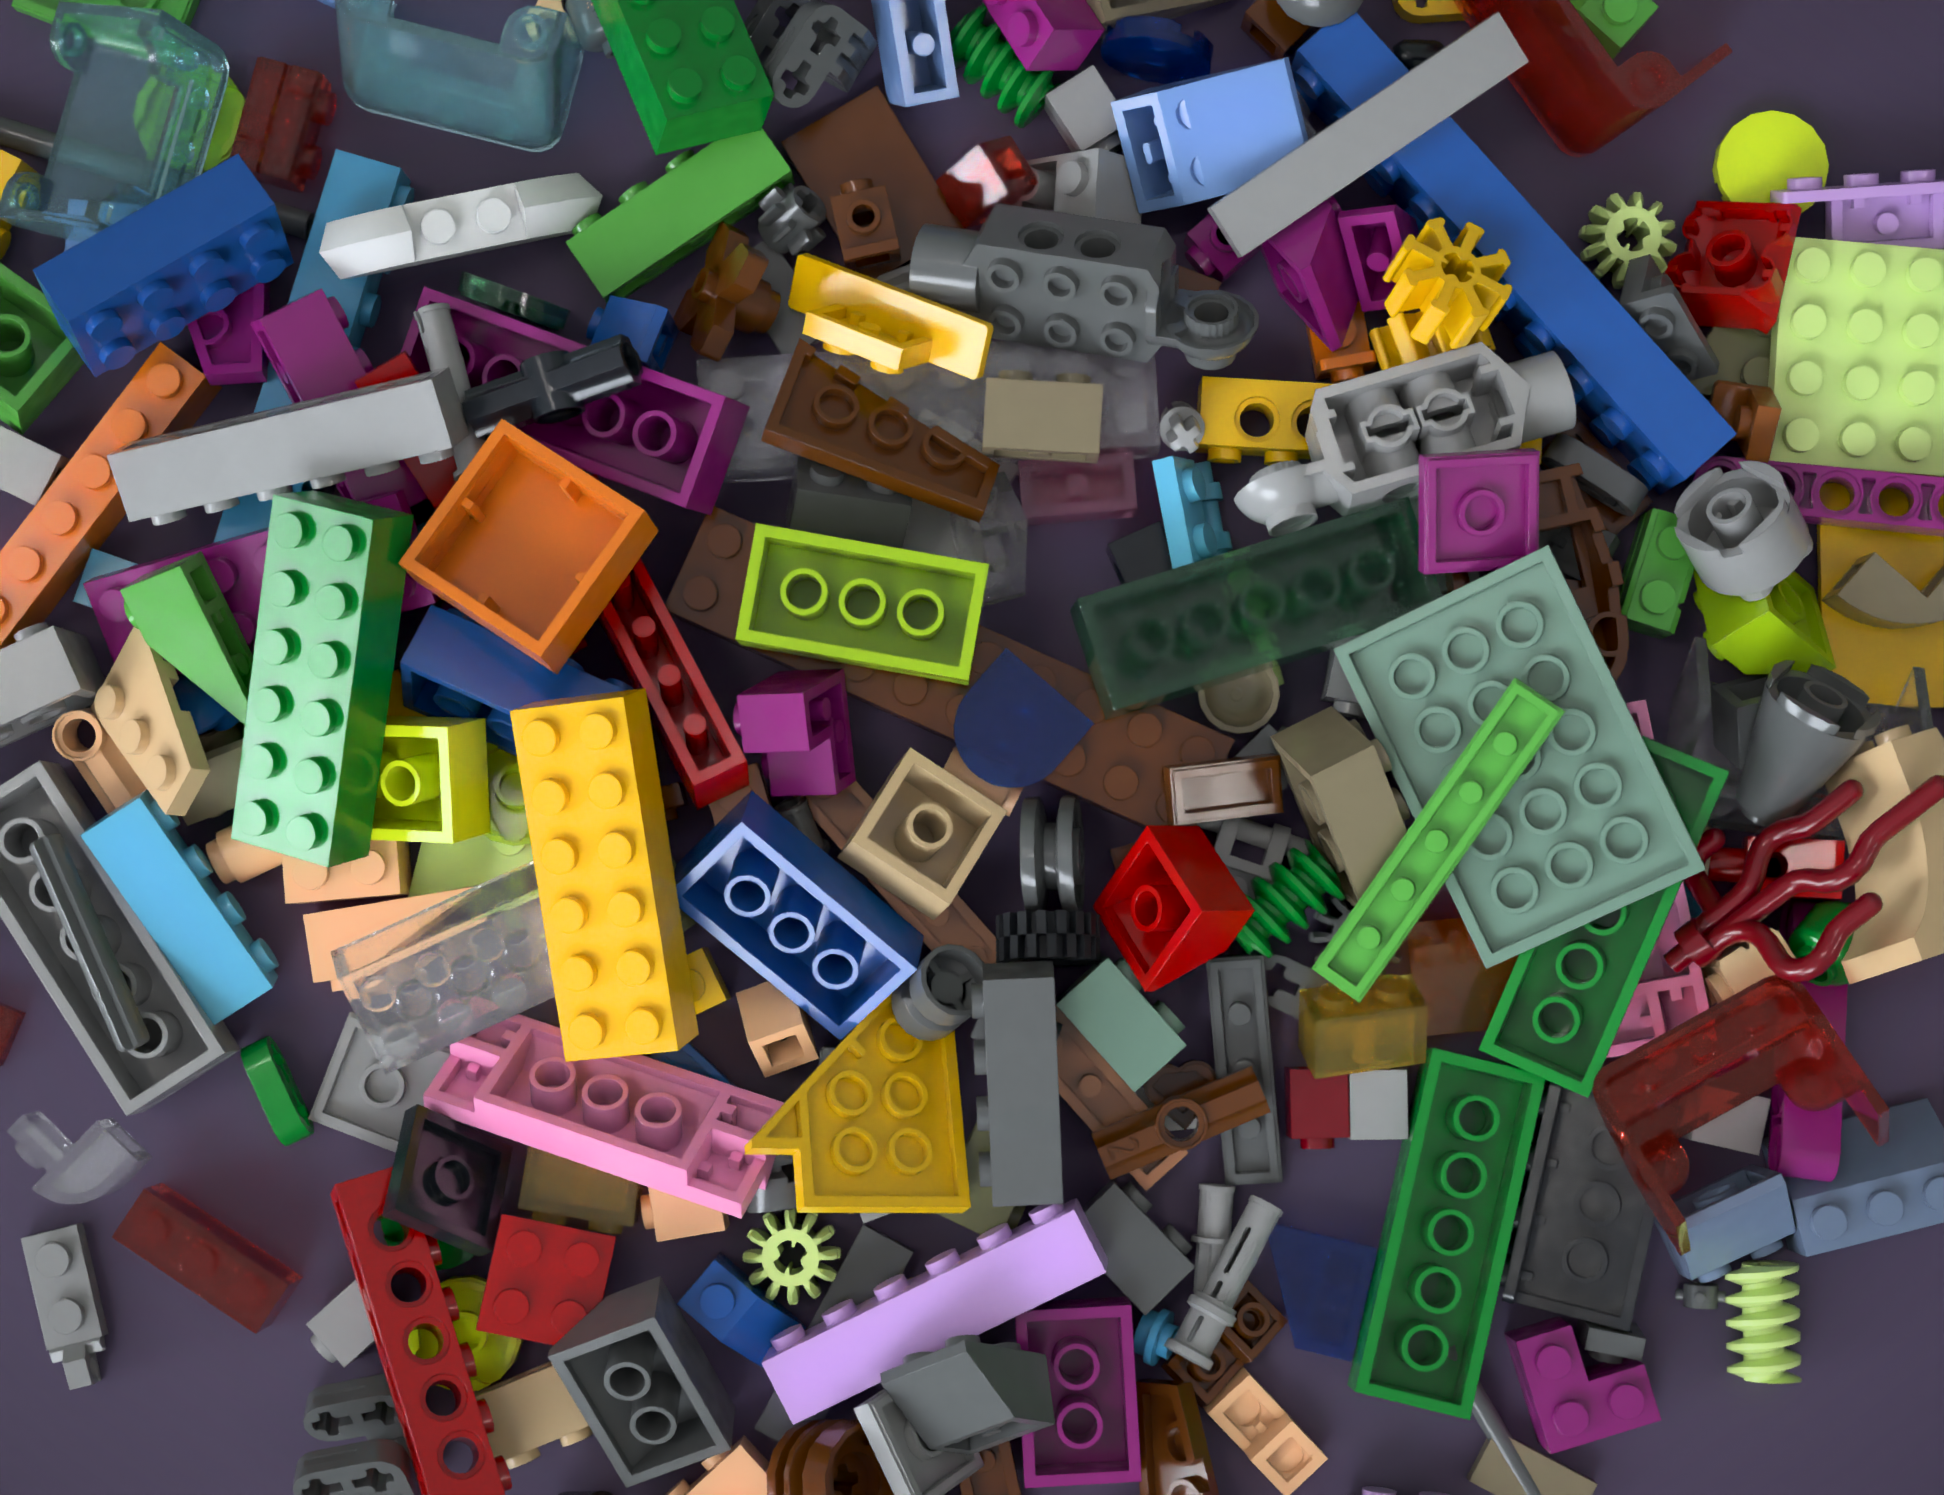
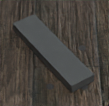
(1243, 1039)
(867, 1264)

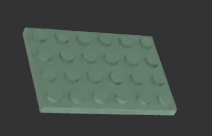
(1590, 811)

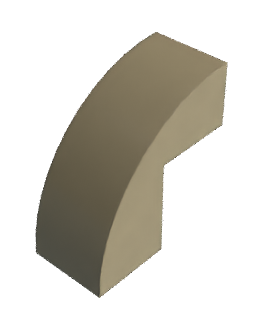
(1883, 598)

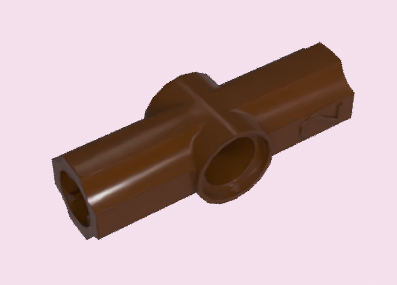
(1217, 1107)

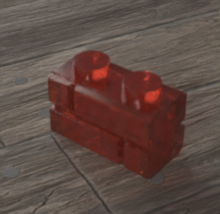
(284, 123)

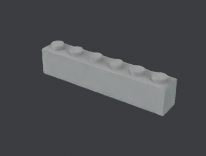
(290, 446)

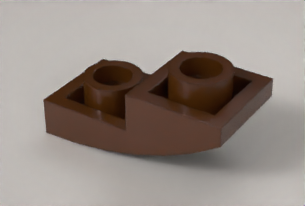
(1253, 1330)

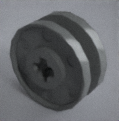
(1052, 854)

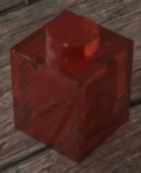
(986, 176)

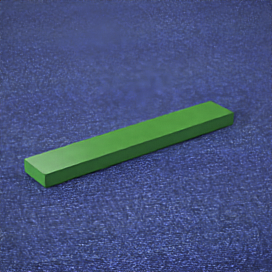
(1438, 839)

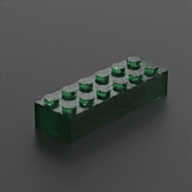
(1251, 608)

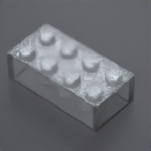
(449, 969)

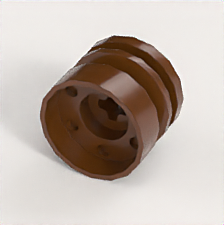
(825, 1460)

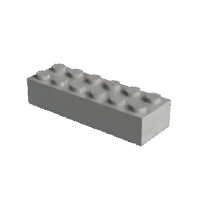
(181, 1034)

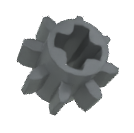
(792, 219)

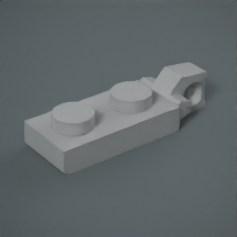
(67, 1301)

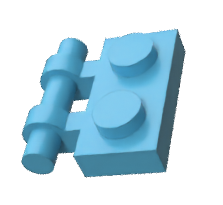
(1190, 510)

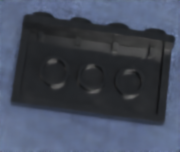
(1580, 1220)

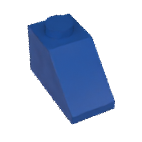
(646, 325)
(736, 1309)

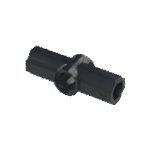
(554, 386)

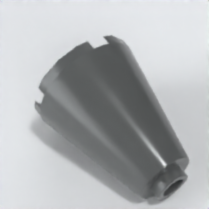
(1800, 739)

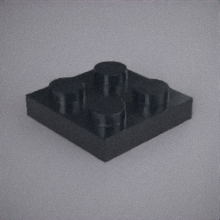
(448, 1181)

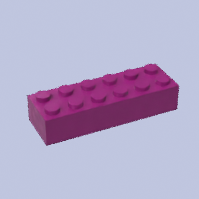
(652, 437)

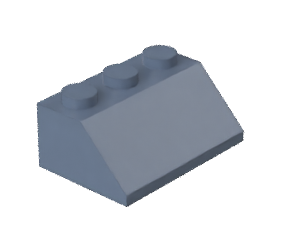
(1875, 1187)

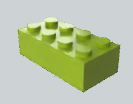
(862, 604)

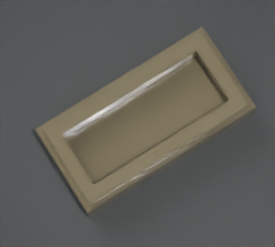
(1550, 1476)

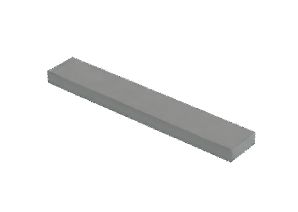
(1368, 135)

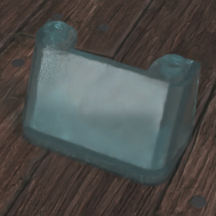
(462, 84)
(130, 123)

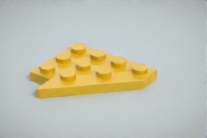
(875, 1125)

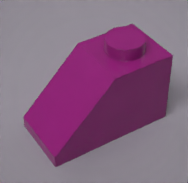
(1371, 243)

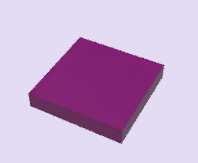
(1477, 509)

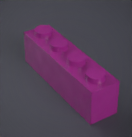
(318, 360)

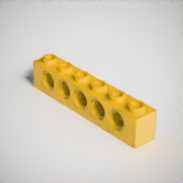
(1282, 402)

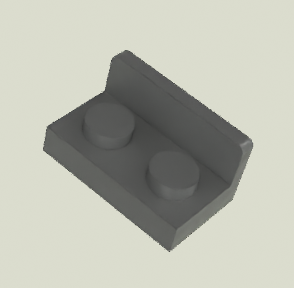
(1666, 318)

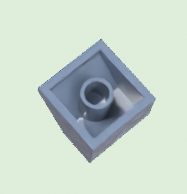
(1732, 1219)

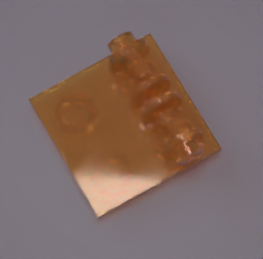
(1453, 977)

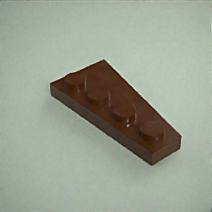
(1172, 1440)

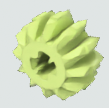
(1635, 220)
(810, 1260)

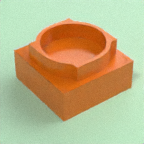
(529, 546)

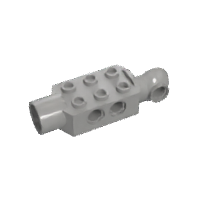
(1373, 427)

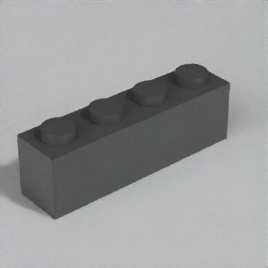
(1021, 1083)

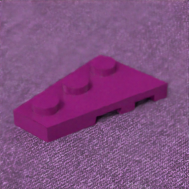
(228, 342)

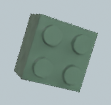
(1121, 1022)

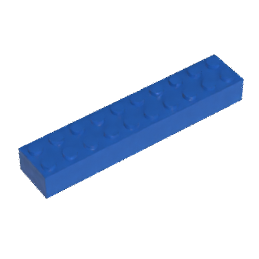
(1555, 300)

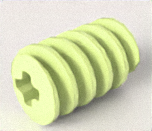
(1764, 1322)

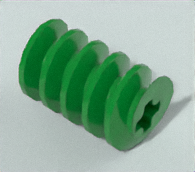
(1002, 71)
(1288, 898)

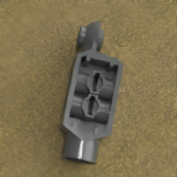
(1079, 286)

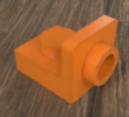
(1347, 361)

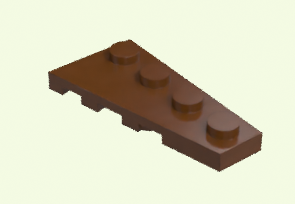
(851, 429)

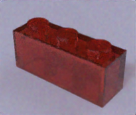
(207, 1257)

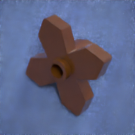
(727, 295)

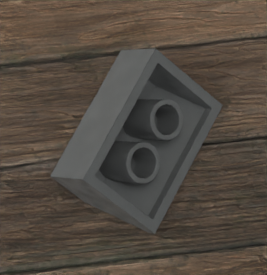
(645, 1384)

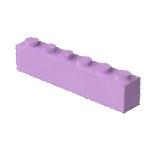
(952, 1298)

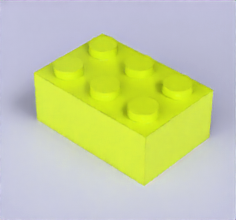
(432, 780)

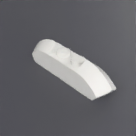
(457, 225)

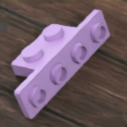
(1876, 212)

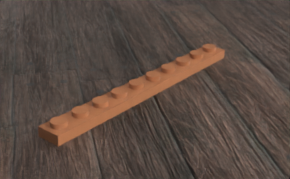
(1083, 1074)

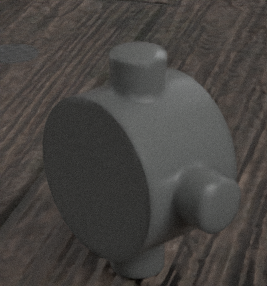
(1700, 1295)

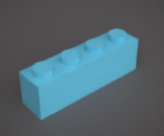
(182, 906)

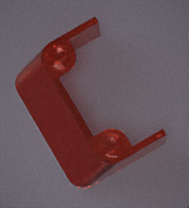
(1573, 79)
(1715, 1064)

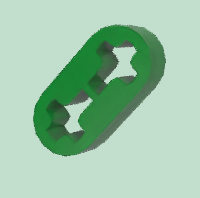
(277, 1091)

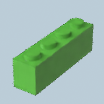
(677, 212)

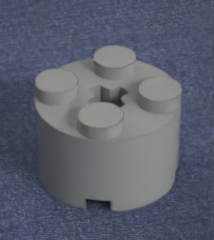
(1742, 530)

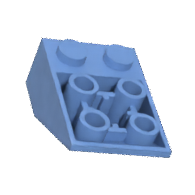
(1208, 133)

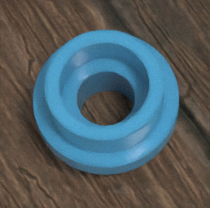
(1152, 1335)

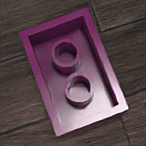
(1091, 1392)

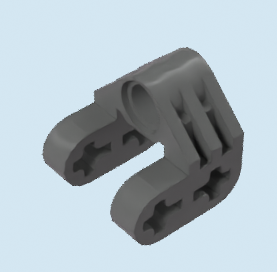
(815, 46)
(360, 1468)

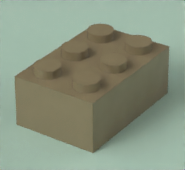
(1343, 795)

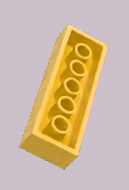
(605, 875)

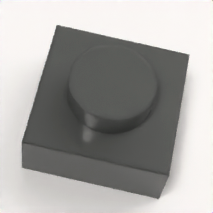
(1610, 1343)

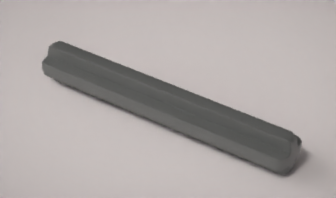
(89, 942)

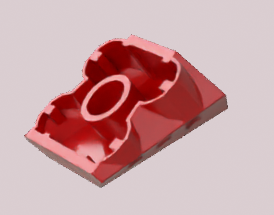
(1735, 262)

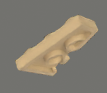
(148, 726)

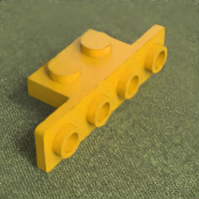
(885, 322)

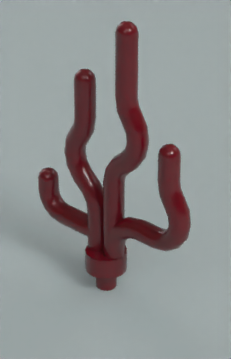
(1739, 912)

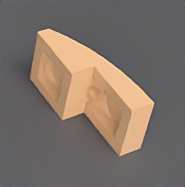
(1265, 1432)

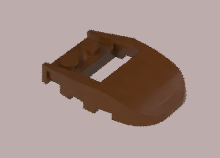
(1599, 599)

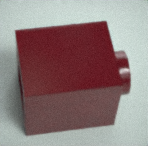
(1316, 1108)

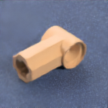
(101, 765)

